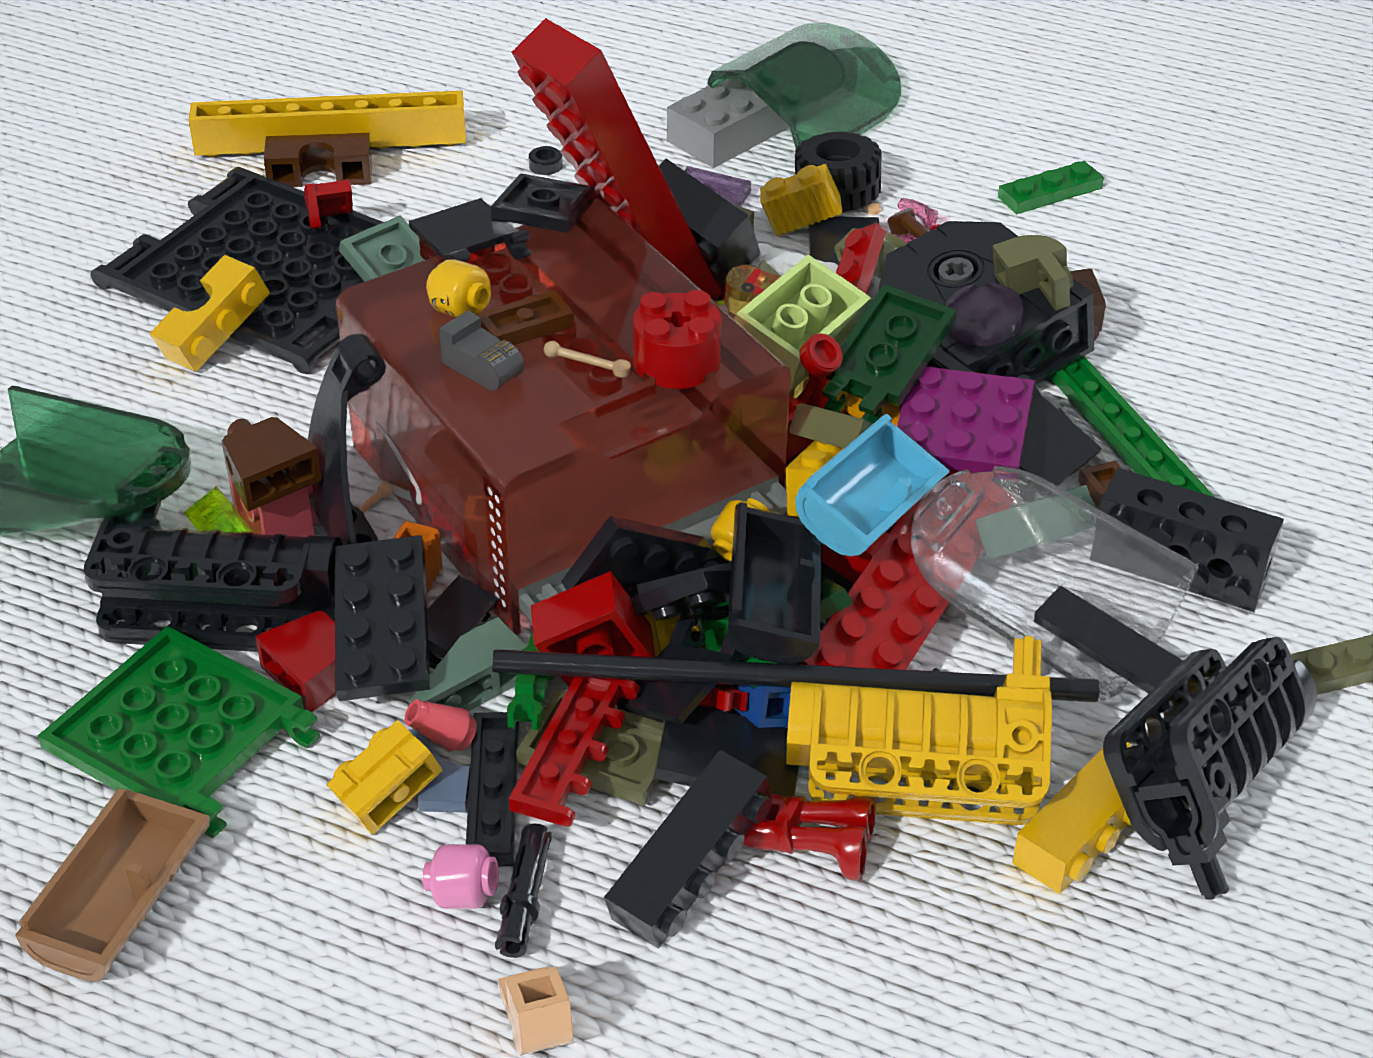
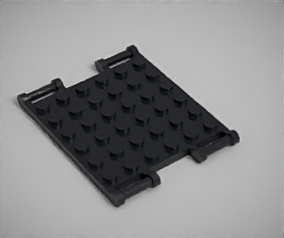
(262, 227)

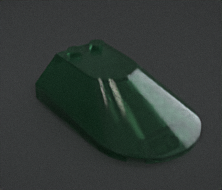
(819, 80)

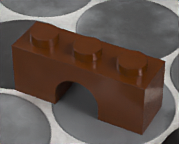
(295, 156)

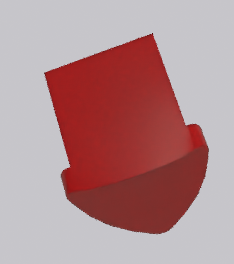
(327, 200)

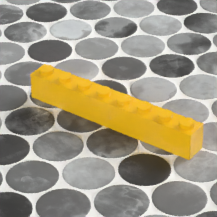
(388, 118)

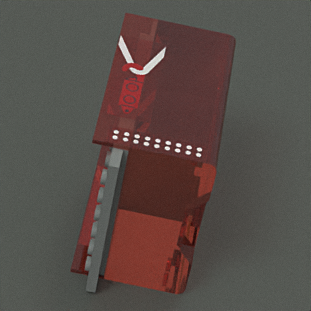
(546, 458)

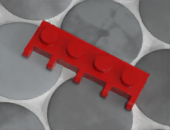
(566, 747)

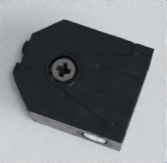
(962, 256)

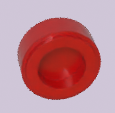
(820, 355)

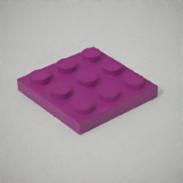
(968, 418)

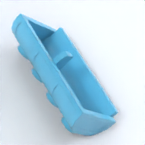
(867, 488)

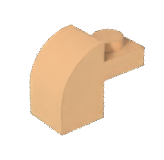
(537, 1009)

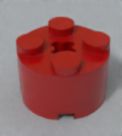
(677, 338)

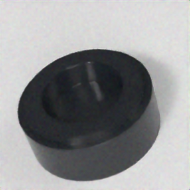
(545, 160)

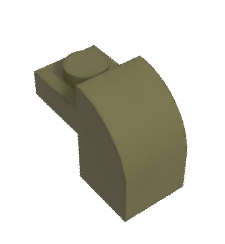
(1034, 263)

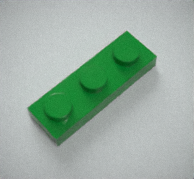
(1050, 187)

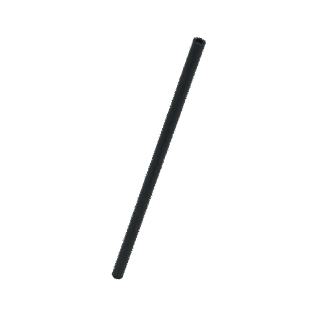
(769, 674)

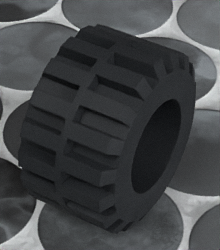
(852, 162)

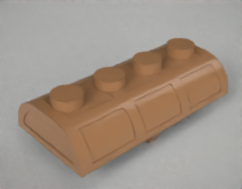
(108, 884)

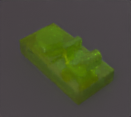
(216, 513)

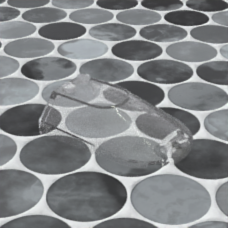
(1012, 538)

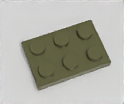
(630, 759)

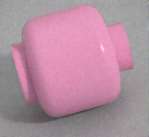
(461, 876)

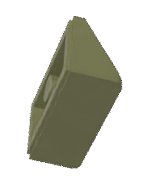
(826, 425)

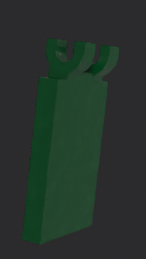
(887, 351)

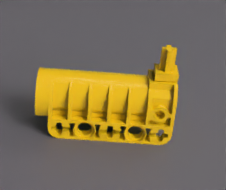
(931, 742)

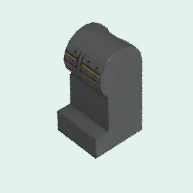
(479, 353)

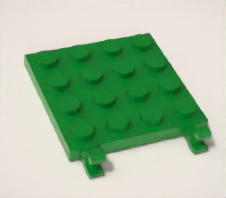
(176, 724)

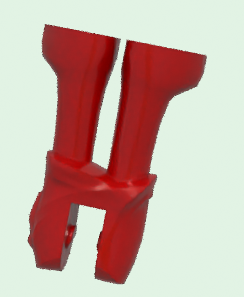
(847, 844)

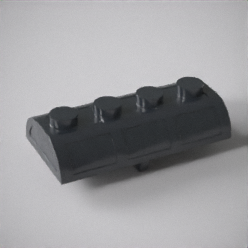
(774, 587)

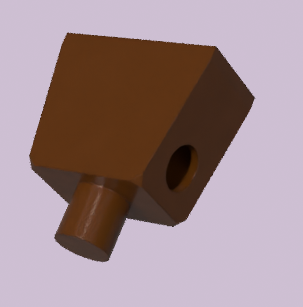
(268, 460)

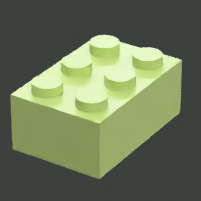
(802, 304)

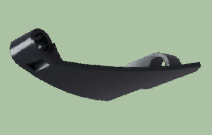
(350, 371)

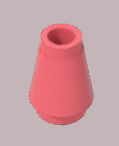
(442, 724)

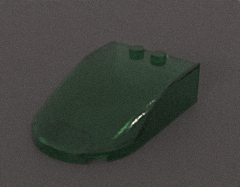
(83, 462)

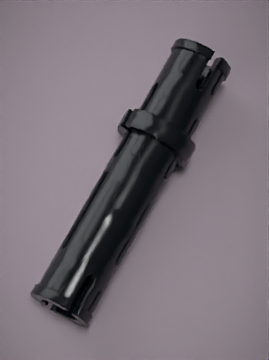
(520, 904)

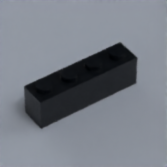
(689, 849)

